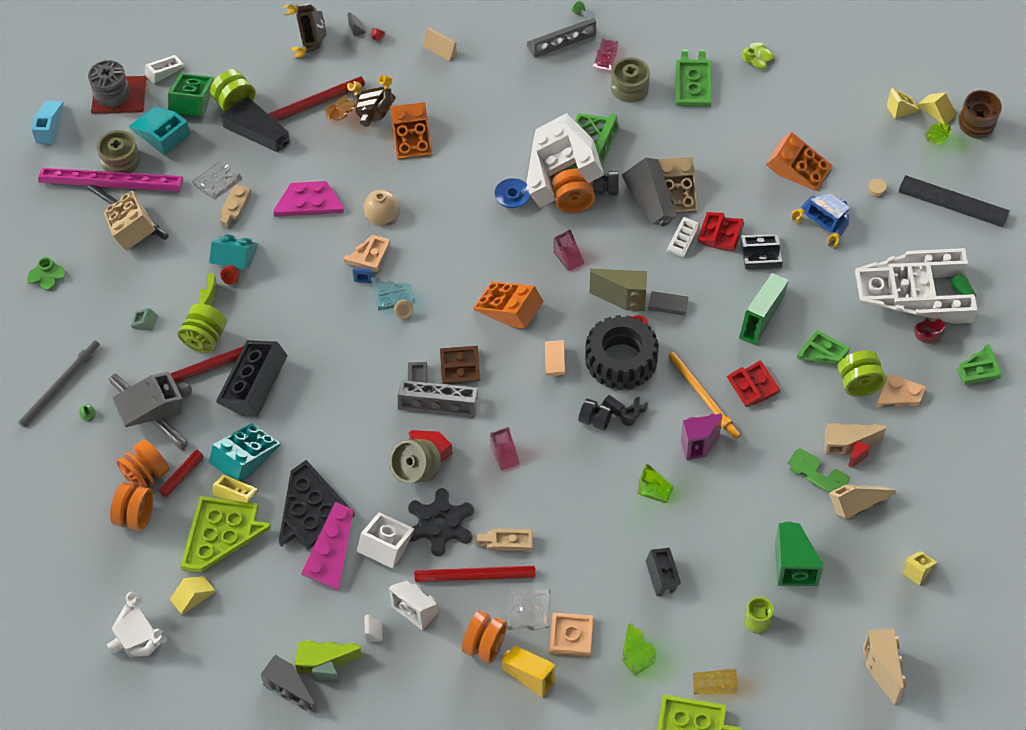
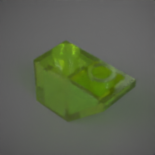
(636, 652)

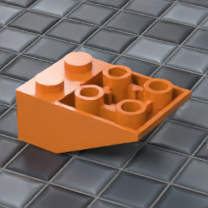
(411, 130)
(798, 162)
(510, 303)

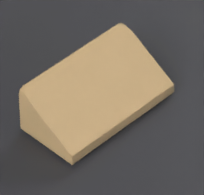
(440, 44)

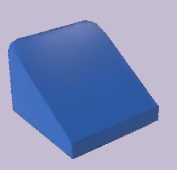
(362, 275)

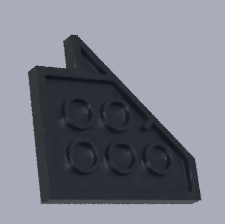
(307, 506)

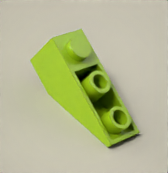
(313, 654)

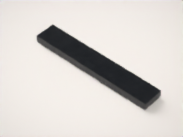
(954, 201)

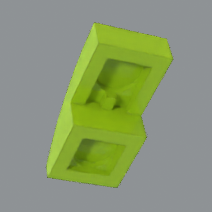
(208, 295)

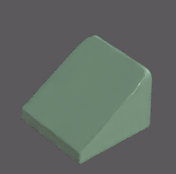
(144, 319)
(325, 672)

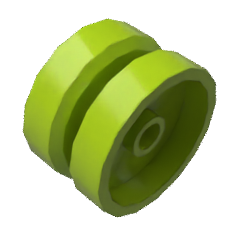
(231, 88)
(862, 373)

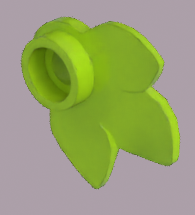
(757, 55)

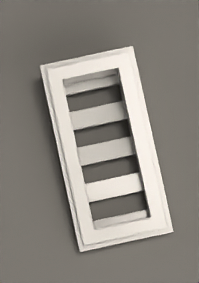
(158, 71)
(686, 226)

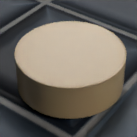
(876, 187)
(403, 309)

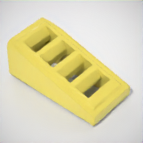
(233, 489)

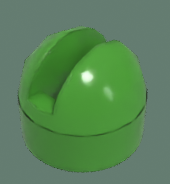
(577, 7)
(88, 417)

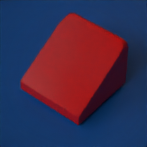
(858, 453)

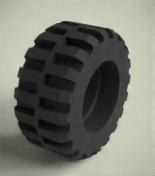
(621, 372)

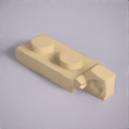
(234, 205)
(507, 540)

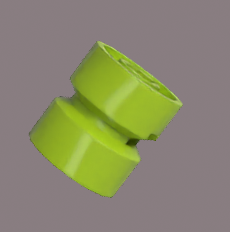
(758, 615)

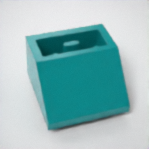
(232, 251)

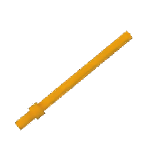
(727, 423)

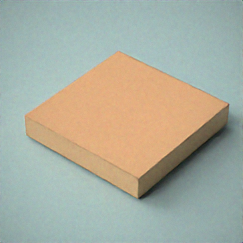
(571, 634)

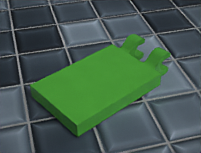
(693, 80)

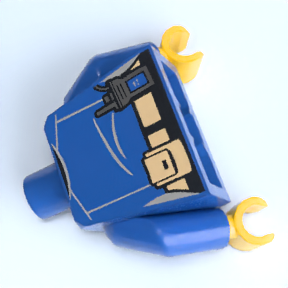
(827, 212)

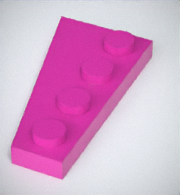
(329, 551)

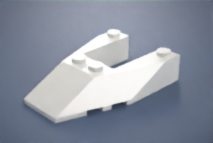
(556, 148)
(908, 285)

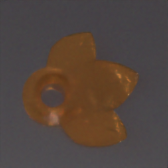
(340, 109)

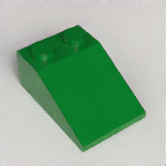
(190, 94)

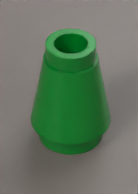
(962, 285)

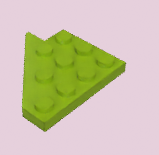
(220, 530)
(691, 714)

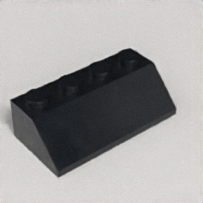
(252, 377)

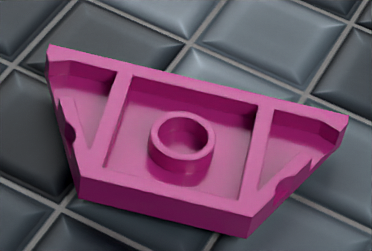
(308, 199)

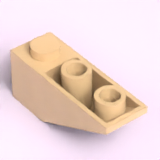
(842, 437)
(855, 498)

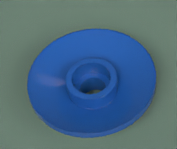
(512, 187)

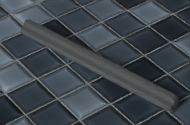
(170, 432)

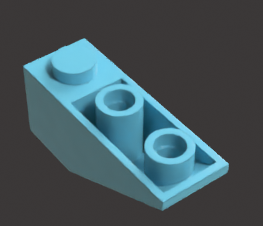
(47, 121)

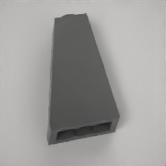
(650, 191)

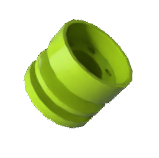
(202, 328)

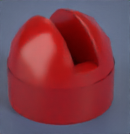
(377, 34)

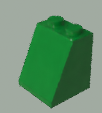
(796, 557)

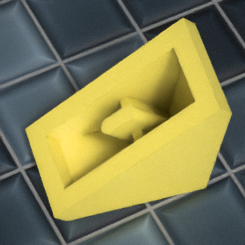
(901, 104)
(938, 107)
(918, 567)
(191, 593)

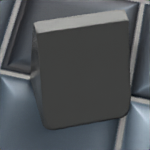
(355, 25)

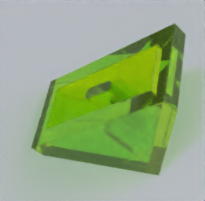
(654, 485)

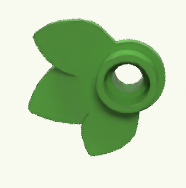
(45, 275)

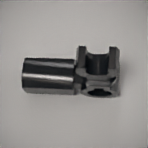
(628, 414)

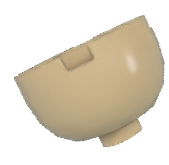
(381, 207)

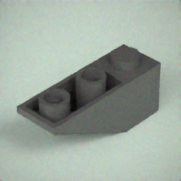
(282, 677)

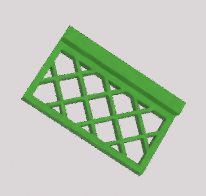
(606, 133)

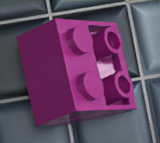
(700, 435)

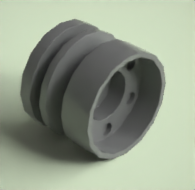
(109, 83)

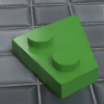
(823, 349)
(979, 367)

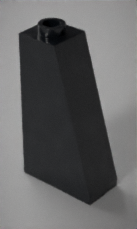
(256, 125)

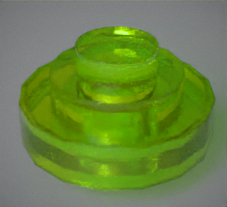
(938, 133)

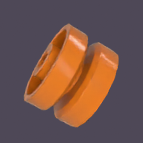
(572, 192)
(131, 506)
(484, 637)

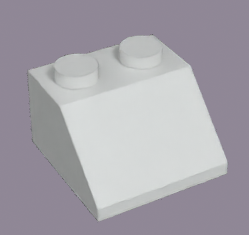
(384, 539)
(413, 603)

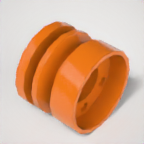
(146, 462)

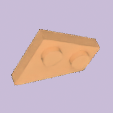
(369, 254)
(900, 392)

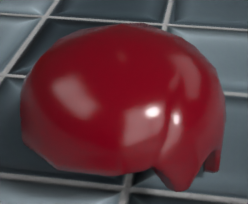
(929, 331)

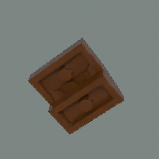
(459, 364)

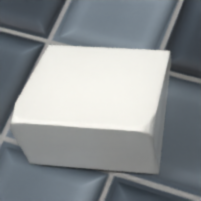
(373, 629)

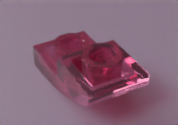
(606, 54)

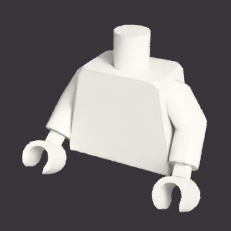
(134, 632)

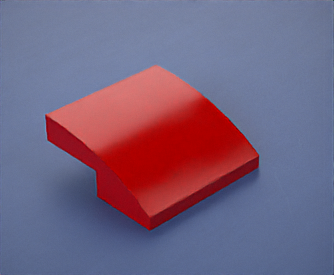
(720, 231)
(753, 384)

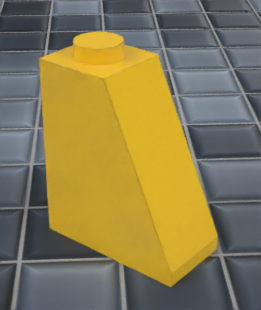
(529, 670)

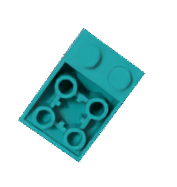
(161, 128)
(242, 452)

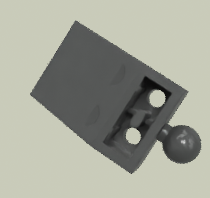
(151, 399)

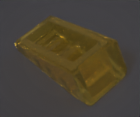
(716, 689)

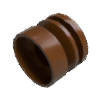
(980, 113)

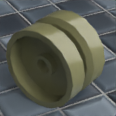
(630, 79)
(118, 152)
(414, 461)

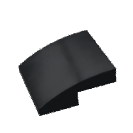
(761, 251)

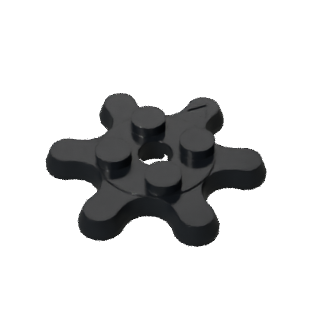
(450, 529)

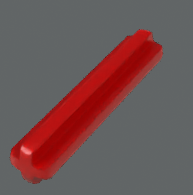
(180, 474)

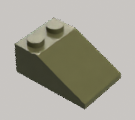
(620, 287)

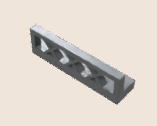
(562, 37)
(436, 401)

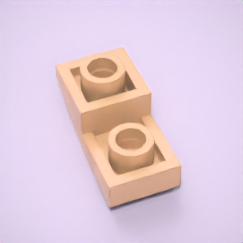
(555, 358)

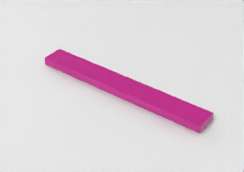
(110, 179)

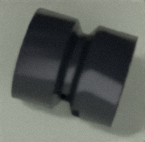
(607, 183)
(590, 409)

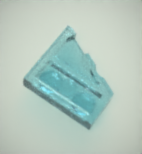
(390, 293)

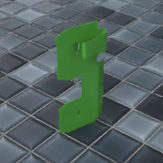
(809, 465)

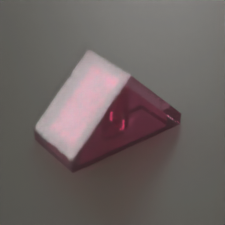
(567, 250)
(503, 448)

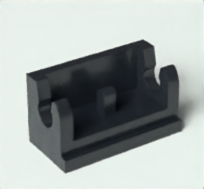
(662, 570)

